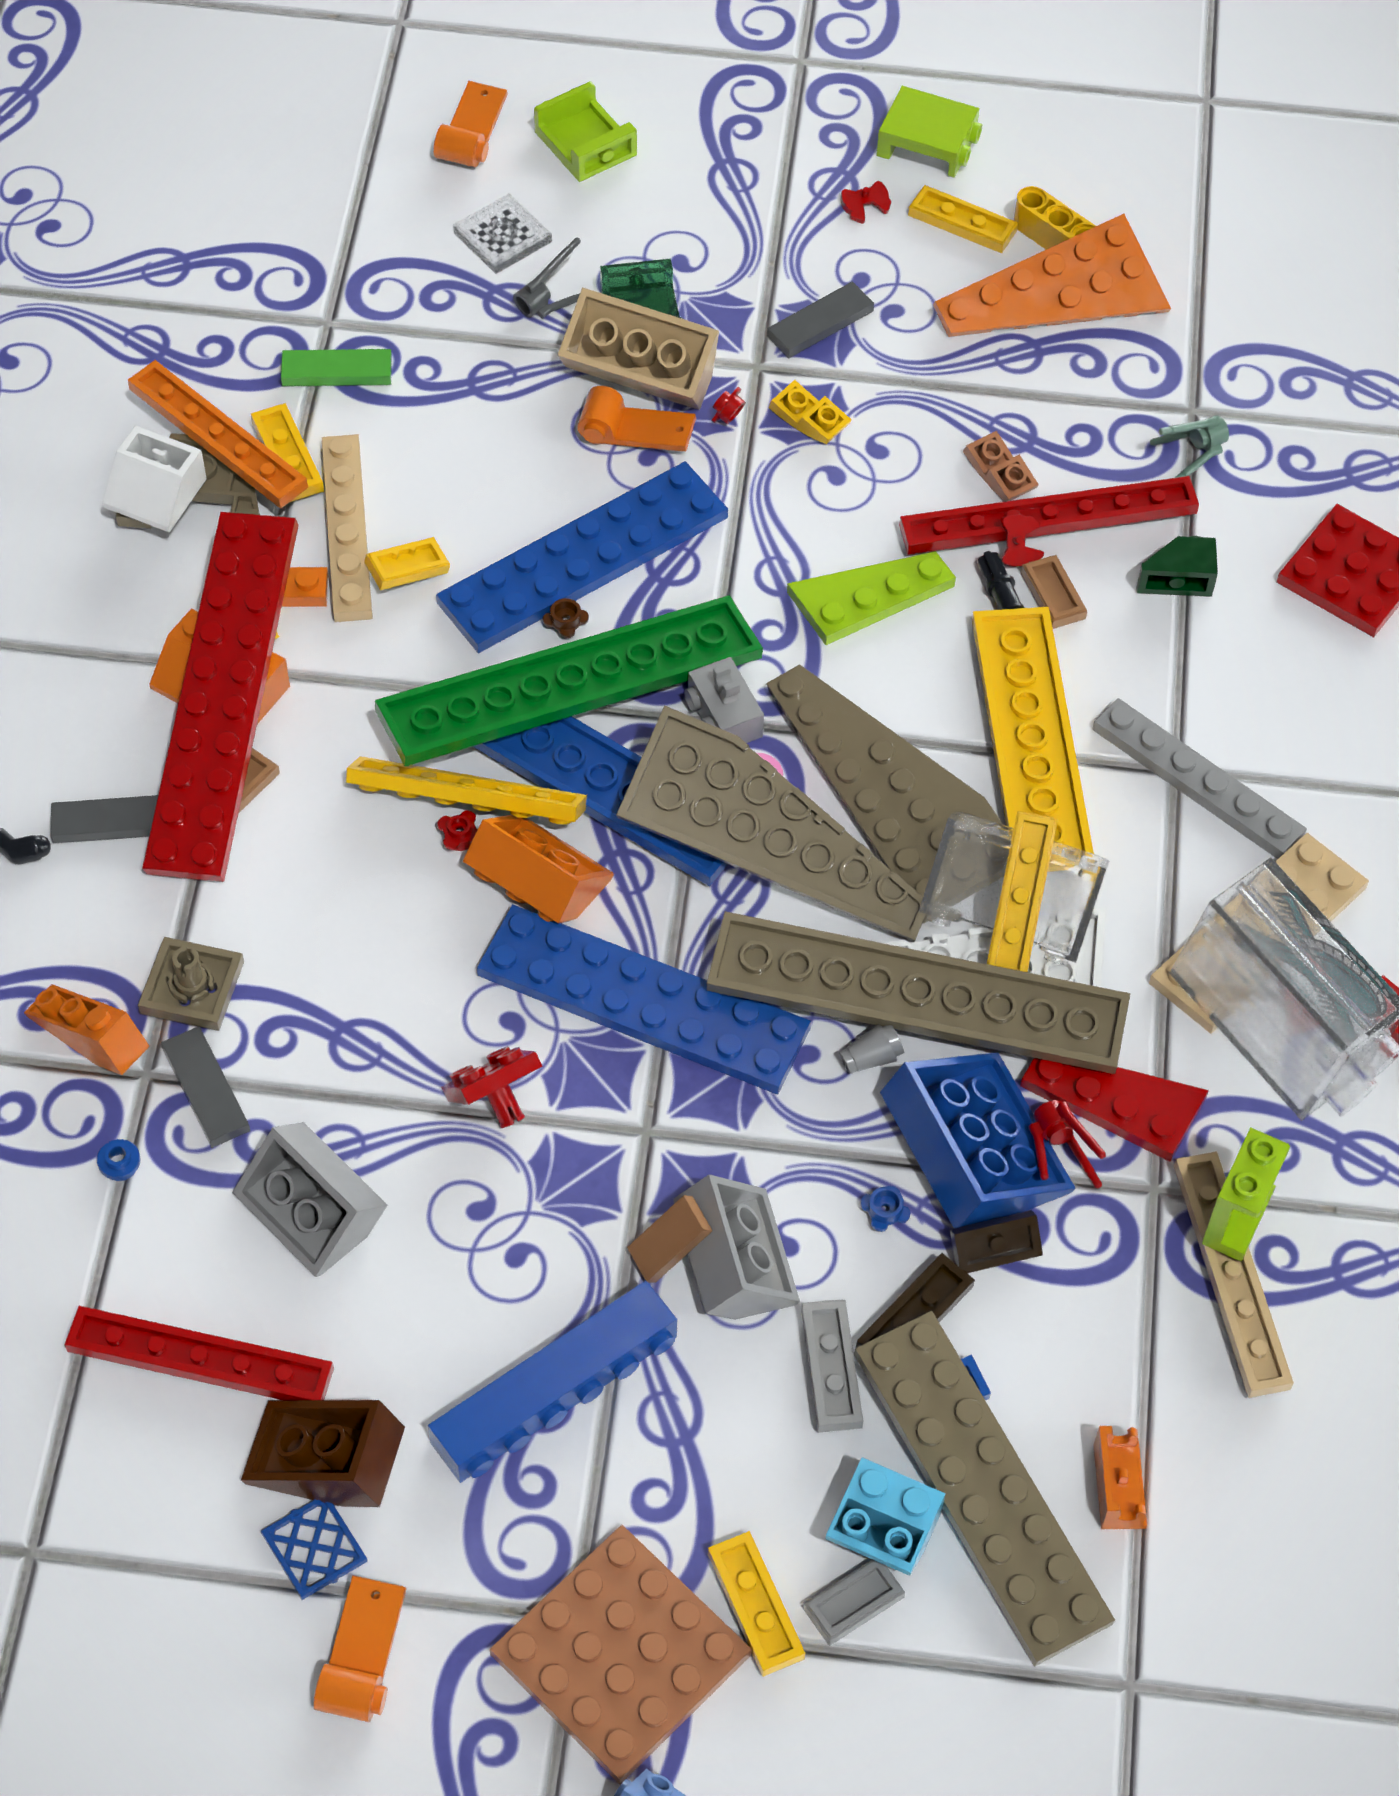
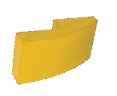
(814, 418)

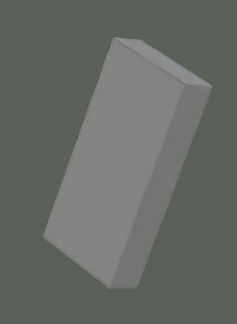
(853, 1601)

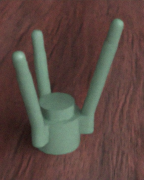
(1204, 434)

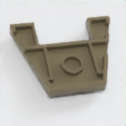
(220, 487)

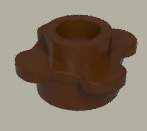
(563, 609)

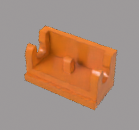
(1119, 1480)

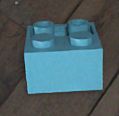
(886, 1516)

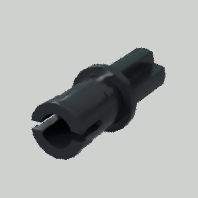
(999, 583)

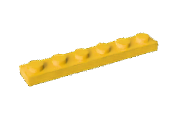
(453, 787)

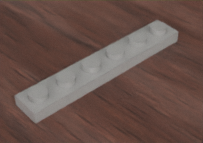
(1198, 778)

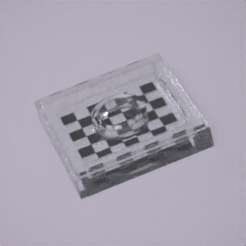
(502, 233)

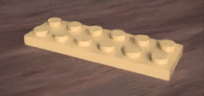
(1323, 879)

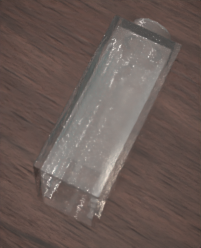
(1290, 993)

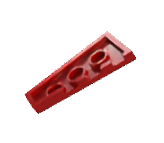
(1127, 1103)

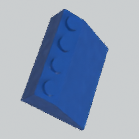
(973, 1137)

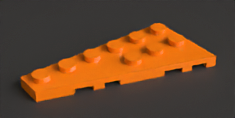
(1072, 282)

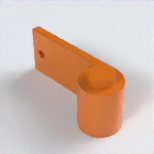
(471, 126)
(610, 422)
(361, 1651)

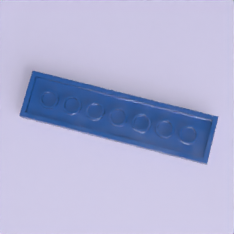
(581, 556)
(584, 761)
(644, 999)

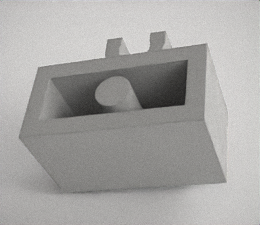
(725, 700)

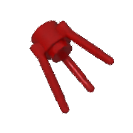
(1056, 1124)

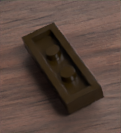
(934, 1290)

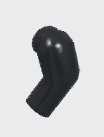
(23, 849)

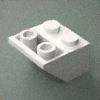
(154, 478)

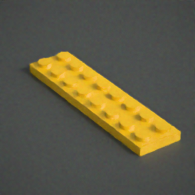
(1030, 720)

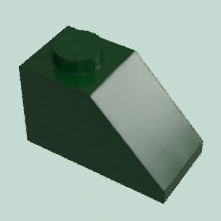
(1181, 568)

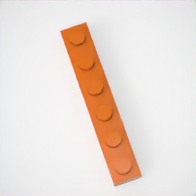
(218, 434)

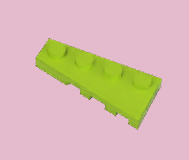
(865, 595)

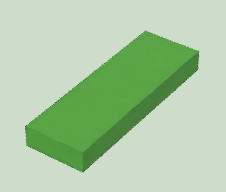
(336, 367)

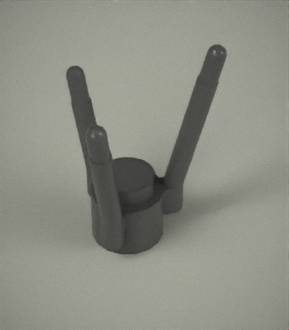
(535, 295)

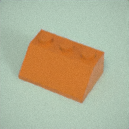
(173, 660)
(536, 867)

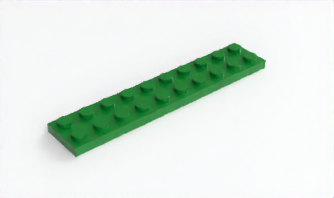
(564, 680)

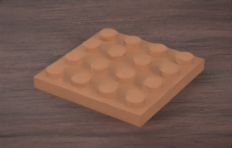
(620, 1653)

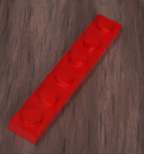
(198, 1356)

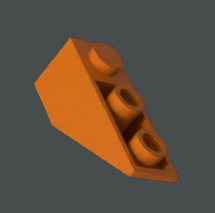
(89, 1027)

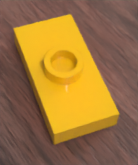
(407, 563)

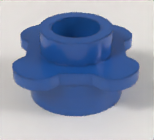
(885, 1196)

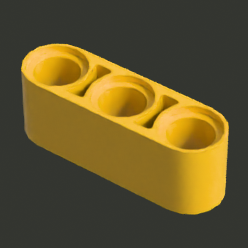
(1047, 218)

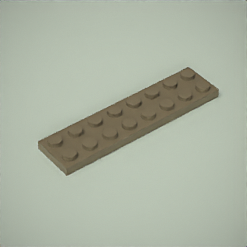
(986, 1488)

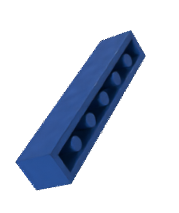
(553, 1382)

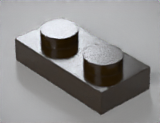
(996, 1242)

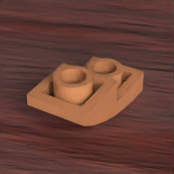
(999, 469)

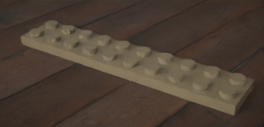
(919, 992)

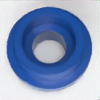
(122, 1169)

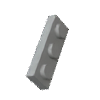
(832, 1366)

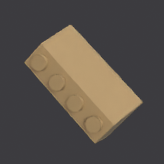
(640, 348)

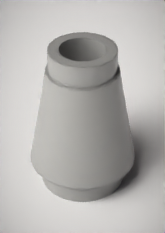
(872, 1049)

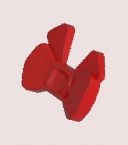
(854, 201)
(1017, 553)

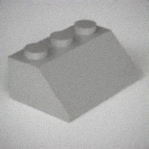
(308, 1197)
(743, 1259)

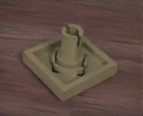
(193, 971)

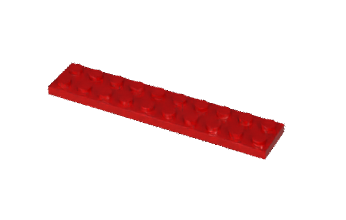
(221, 697)

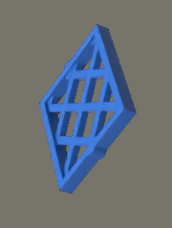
(332, 1575)

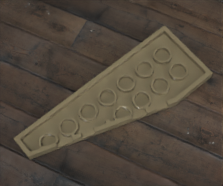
(882, 779)
(737, 808)

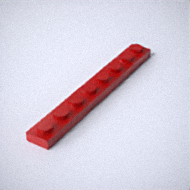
(1054, 512)

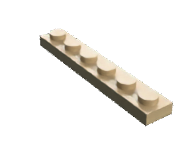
(346, 528)
(1234, 1285)

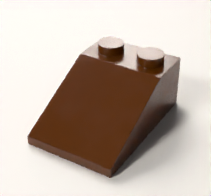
(325, 1450)

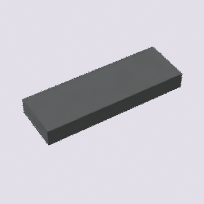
(820, 319)
(102, 819)
(205, 1087)

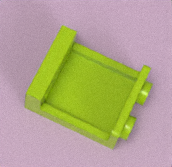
(930, 127)
(583, 132)
(1245, 1194)

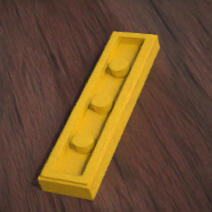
(1022, 891)

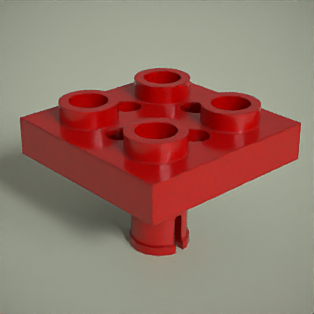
(493, 1080)

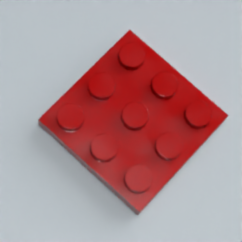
(1348, 570)

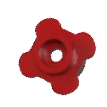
(728, 406)
(455, 839)

